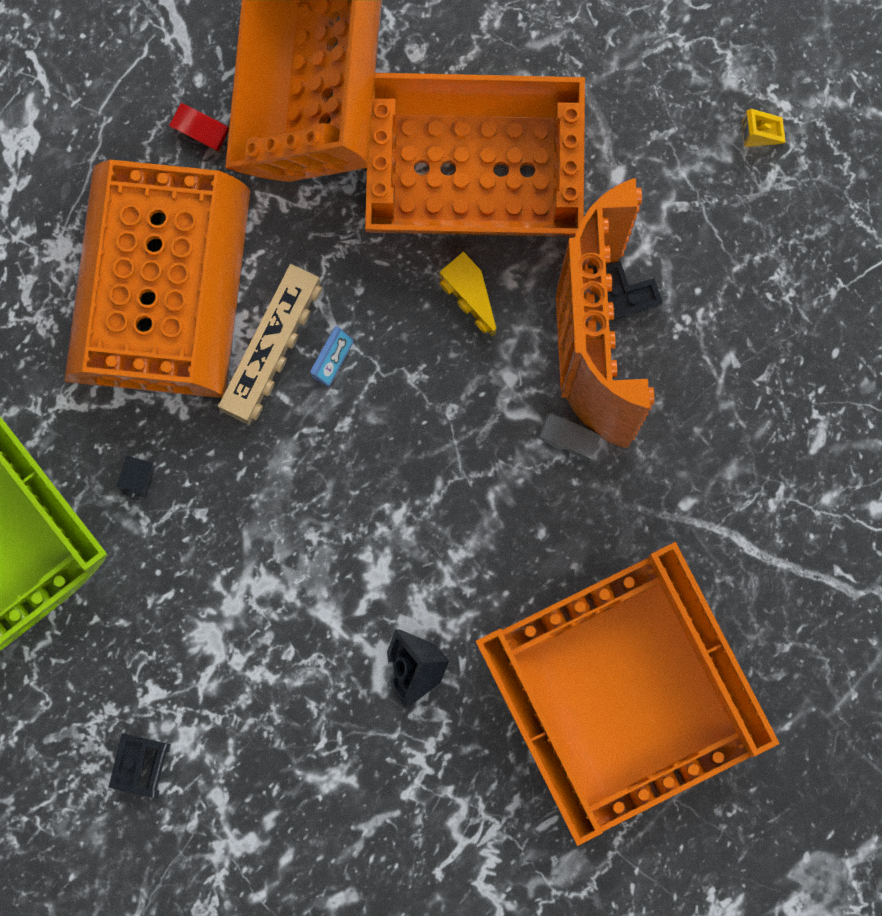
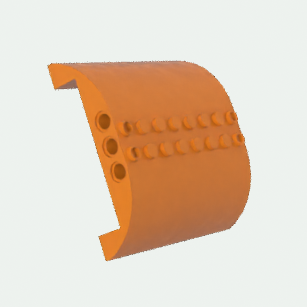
(627, 693)

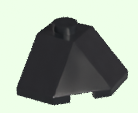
(416, 666)

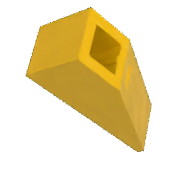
(467, 284)

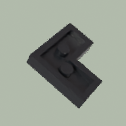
(632, 298)

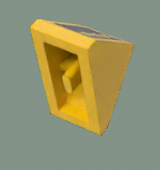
(762, 129)

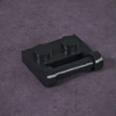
(130, 763)

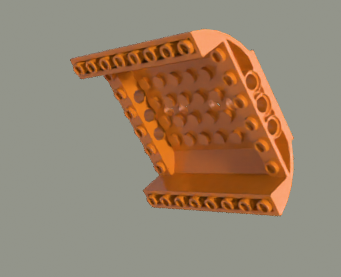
(585, 364)

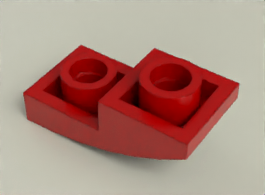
(199, 127)

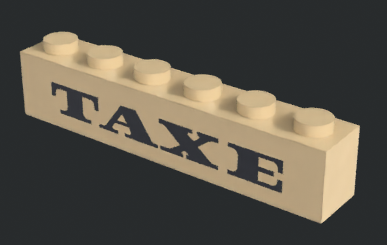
(270, 344)

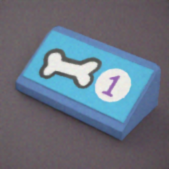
(331, 356)

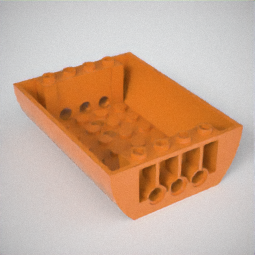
(285, 86)
(476, 127)
(190, 275)

